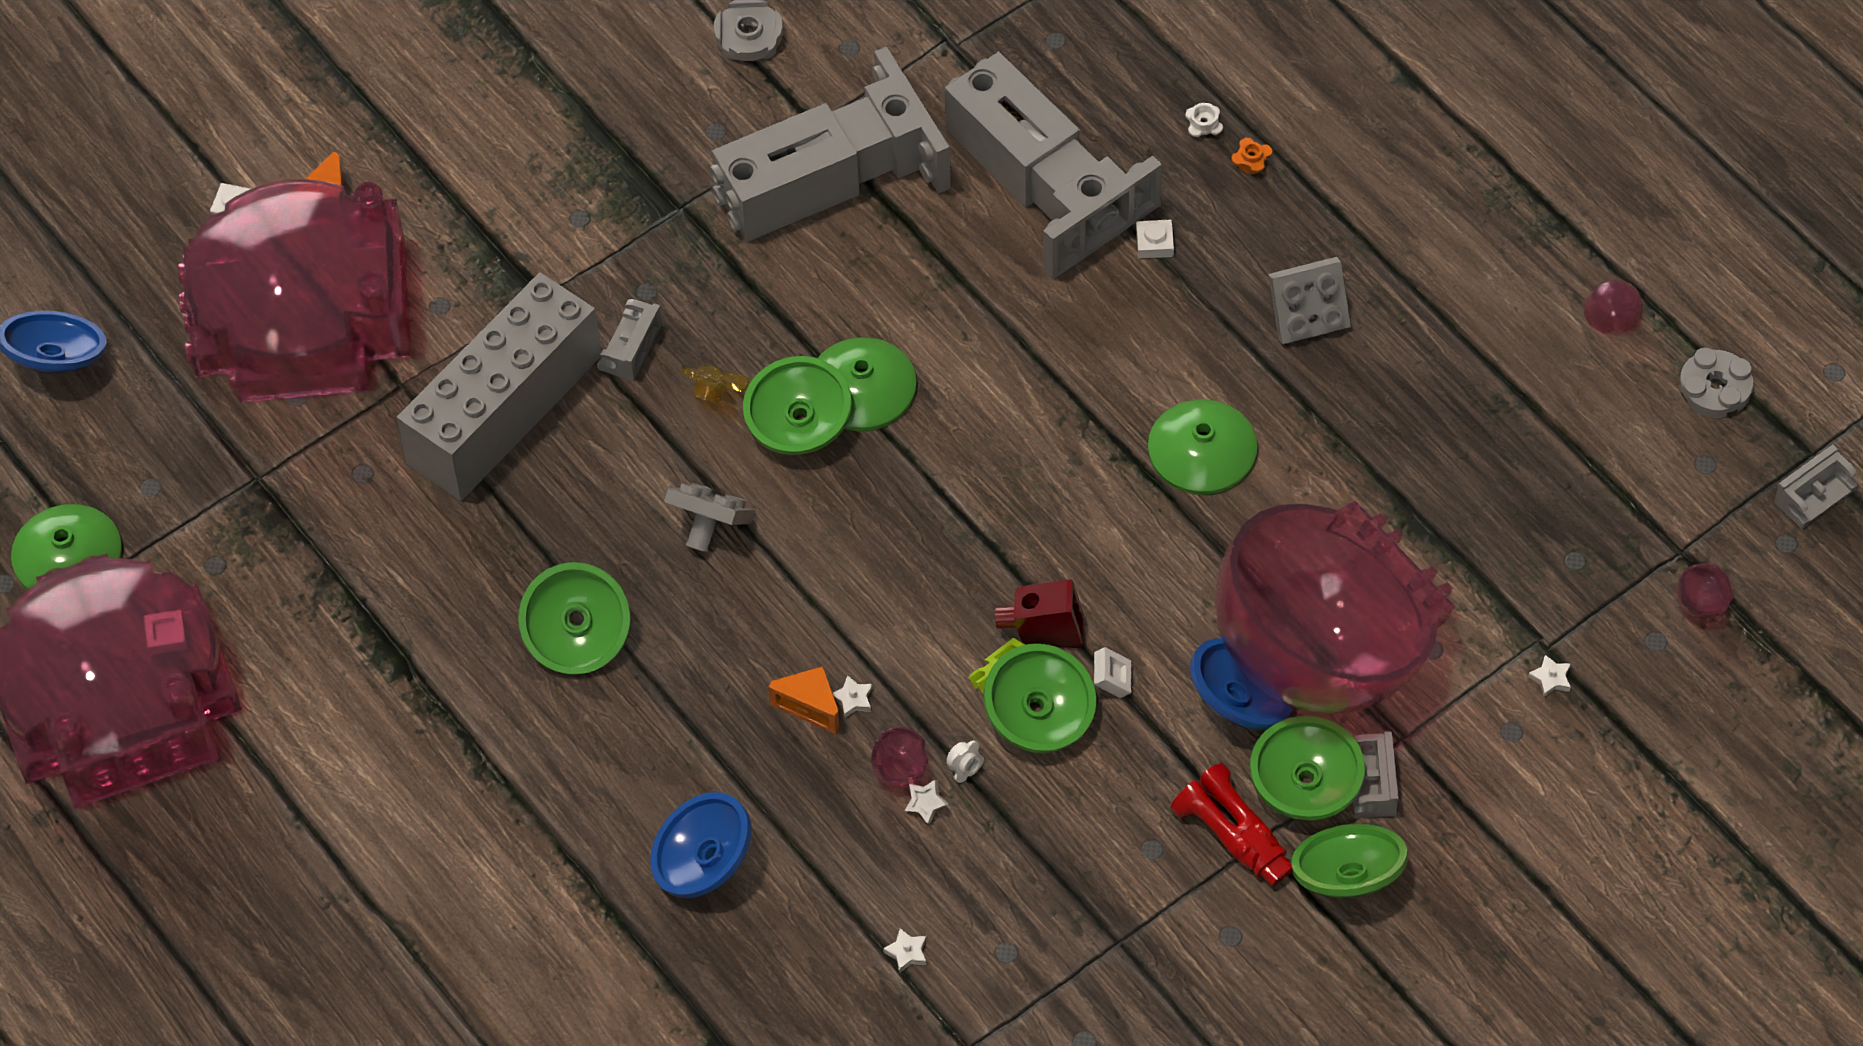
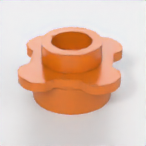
(1248, 163)

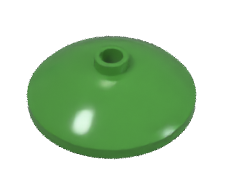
(793, 389)
(880, 392)
(1201, 462)
(37, 544)
(547, 614)
(1042, 677)
(1312, 750)
(1350, 860)

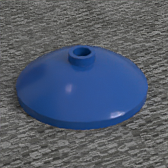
(51, 341)
(1229, 692)
(701, 845)

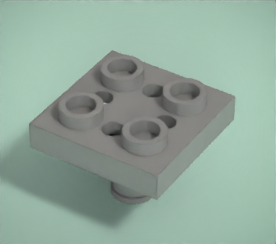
(1306, 289)
(708, 511)

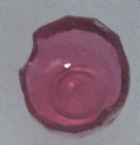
(1613, 306)
(1704, 591)
(899, 757)

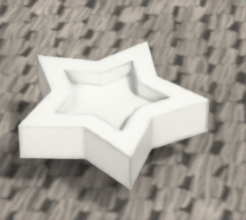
(1551, 676)
(853, 696)
(925, 800)
(907, 950)

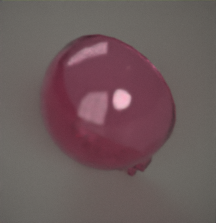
(1326, 607)

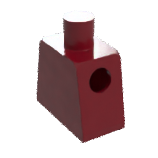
(1045, 614)

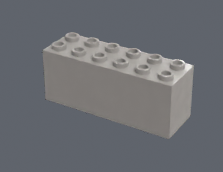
(499, 386)

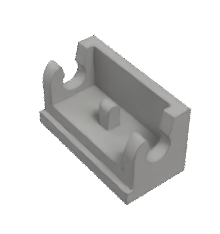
(631, 340)
(1816, 487)
(1379, 788)

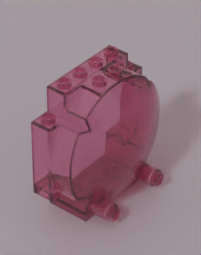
(296, 289)
(111, 677)

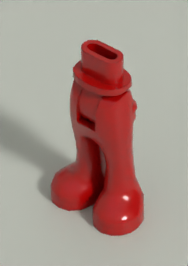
(1248, 841)

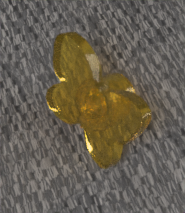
(711, 382)

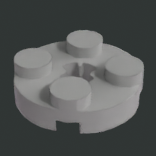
(753, 45)
(1720, 365)

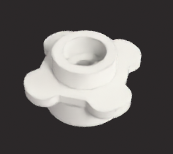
(1203, 112)
(964, 760)

